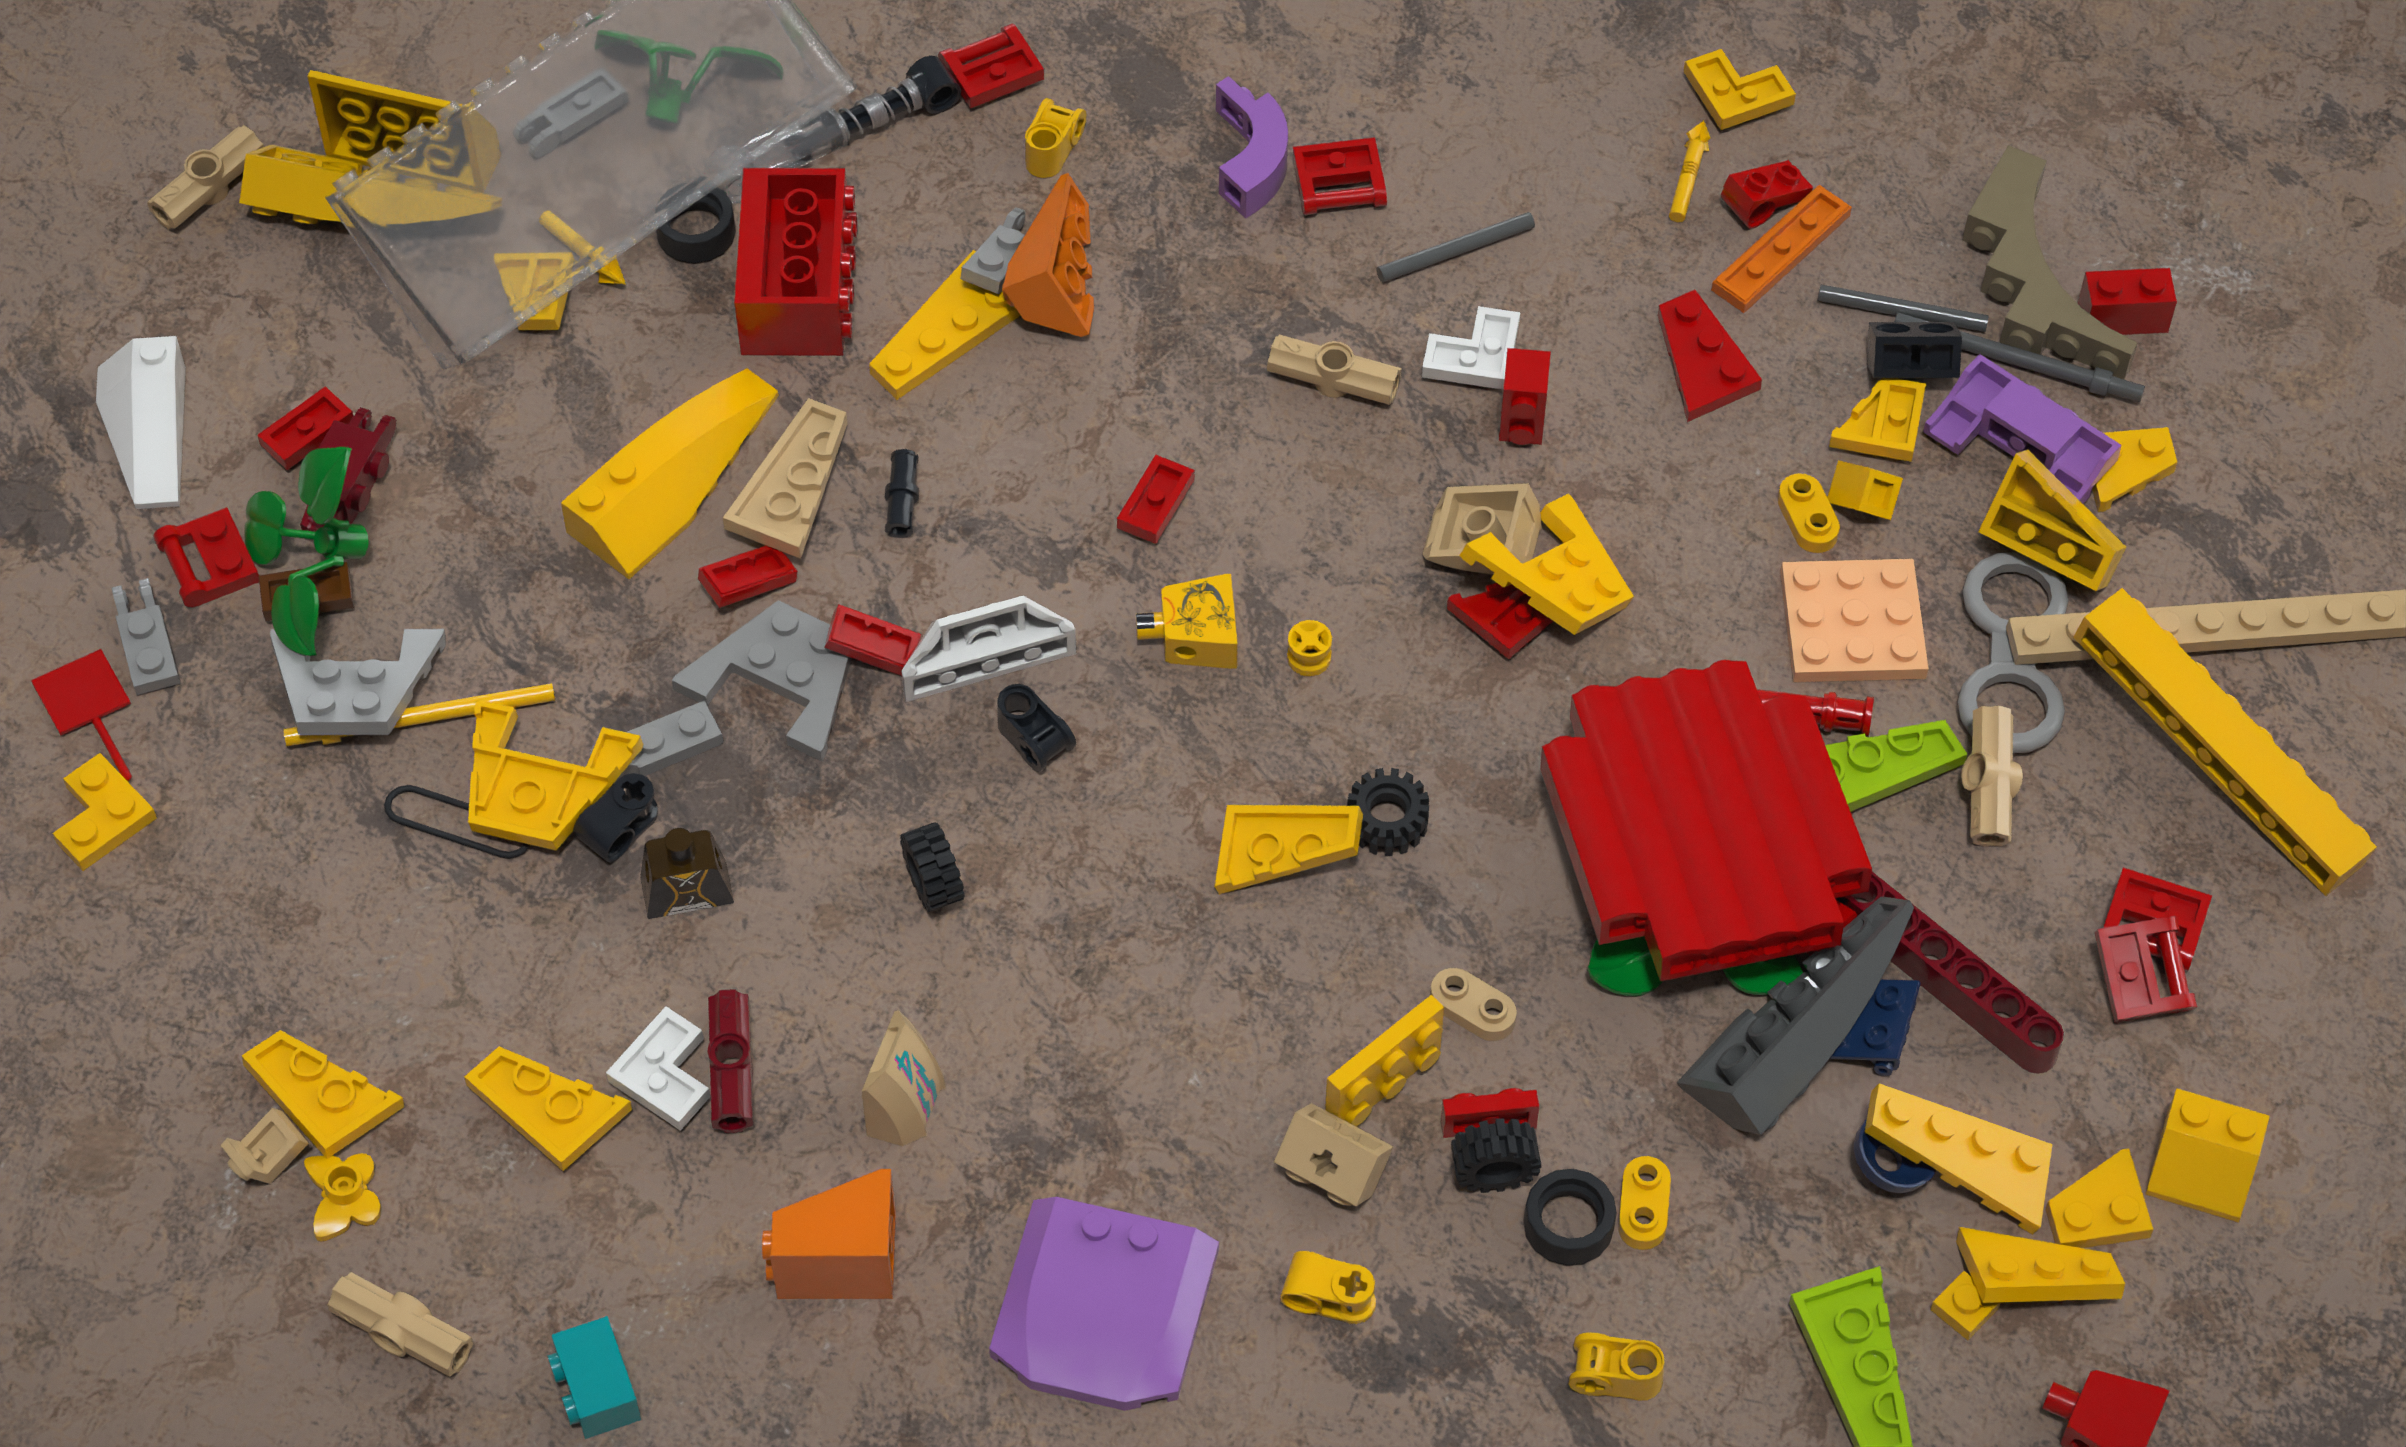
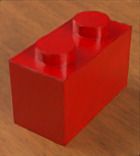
(2130, 299)
(1524, 396)

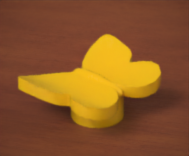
(343, 1193)

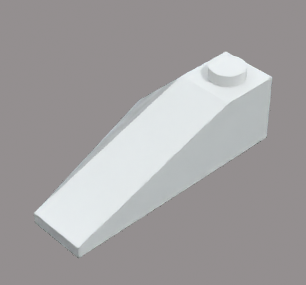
(143, 414)

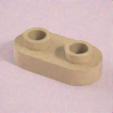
(1471, 1002)

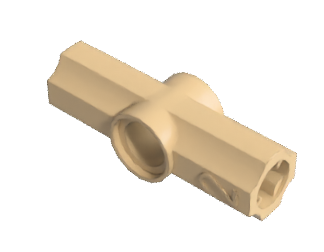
(204, 178)
(1334, 369)
(1991, 776)
(400, 1324)

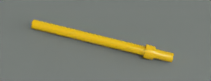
(442, 711)

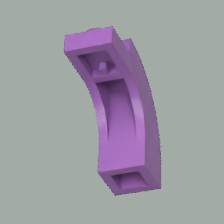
(1260, 169)

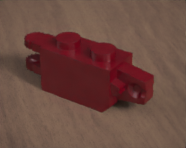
(365, 464)

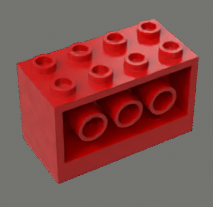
(795, 262)

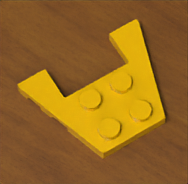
(1569, 583)
(532, 795)

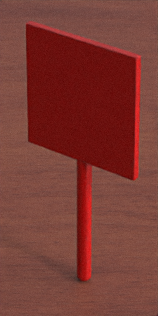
(84, 694)

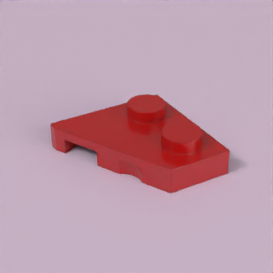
(1500, 617)

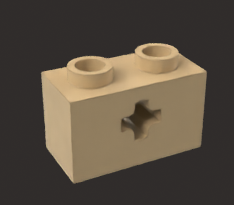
(1355, 1153)

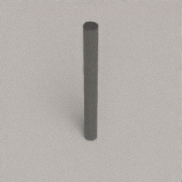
(1455, 247)
(1894, 305)

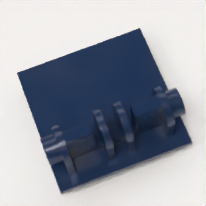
(1882, 1026)

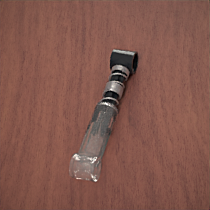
(926, 87)

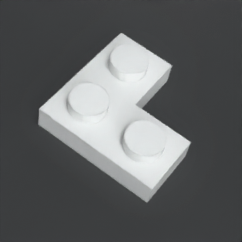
(1475, 360)
(651, 1071)

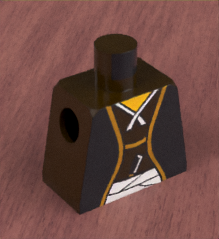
(684, 874)

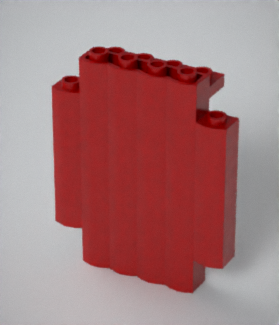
(1704, 819)

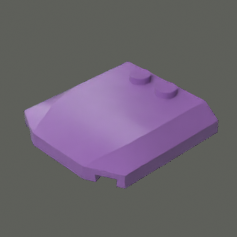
(1103, 1303)

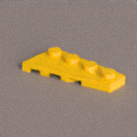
(940, 332)

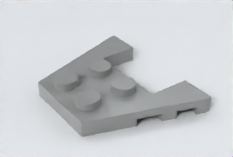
(783, 654)
(355, 695)

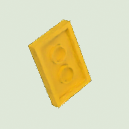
(1386, 1063)

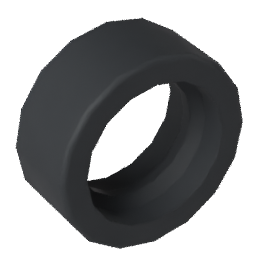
(705, 245)
(1576, 1184)

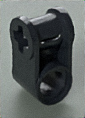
(1037, 732)
(618, 818)

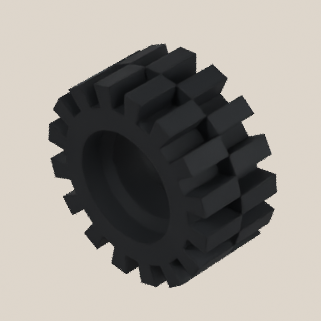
(1394, 790)
(932, 866)
(1496, 1155)

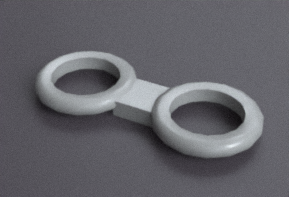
(2001, 661)

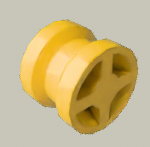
(1306, 637)

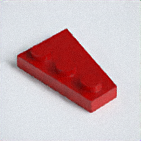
(1704, 356)

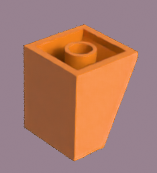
(835, 1242)

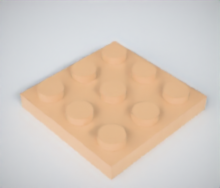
(1853, 620)

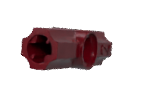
(730, 1082)

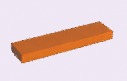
(1781, 248)

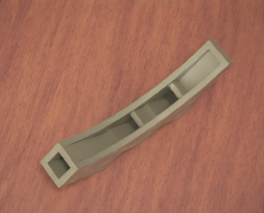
(2017, 273)

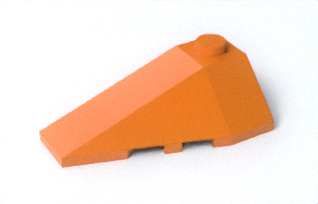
(1051, 266)

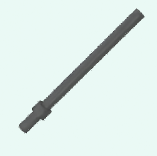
(2099, 381)

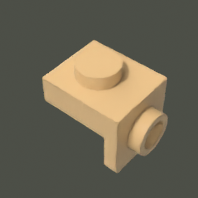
(265, 1148)

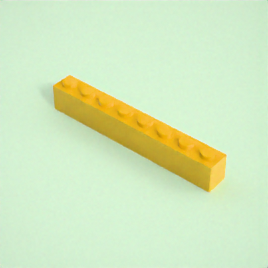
(2225, 741)

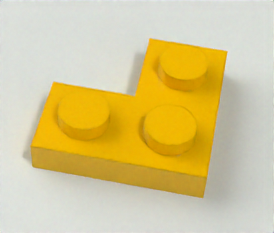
(1733, 98)
(111, 813)

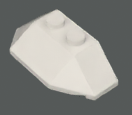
(985, 645)

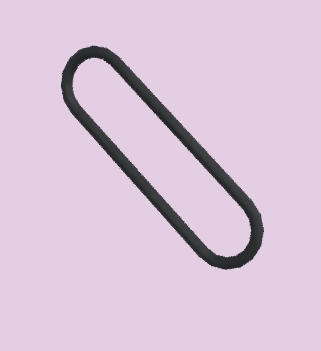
(410, 788)

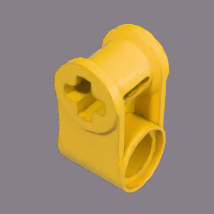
(1052, 138)
(1326, 1288)
(1613, 1367)

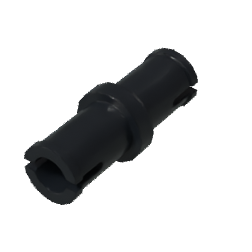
(901, 493)

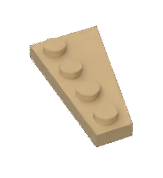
(789, 484)

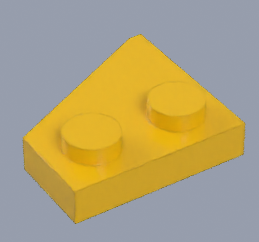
(1884, 421)
(2143, 458)
(2101, 1207)

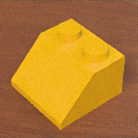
(2207, 1155)

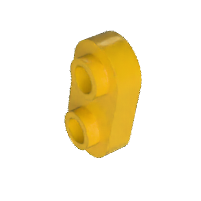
(1808, 508)
(1644, 1199)

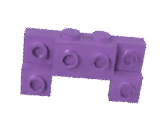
(2021, 419)

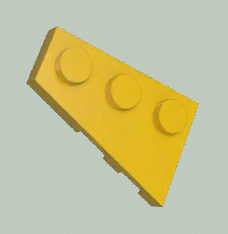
(1283, 840)
(318, 1095)
(547, 1109)
(2035, 1270)

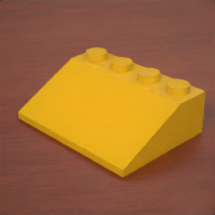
(366, 117)

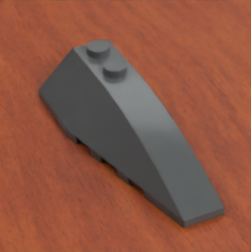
(1779, 1049)

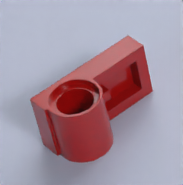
(1760, 190)

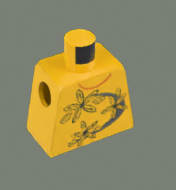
(1195, 623)

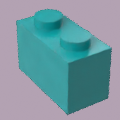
(595, 1378)

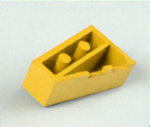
(2051, 525)

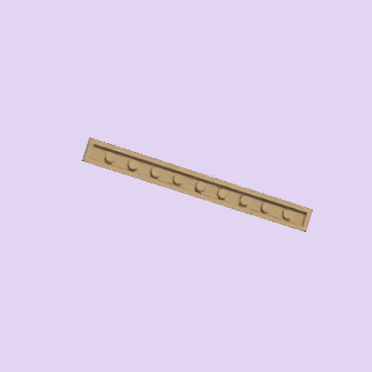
(2229, 625)

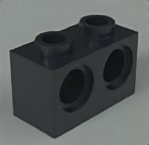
(1914, 350)

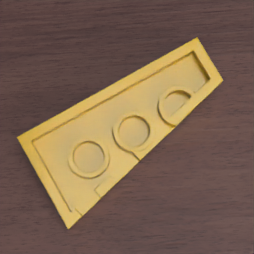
(1967, 1151)

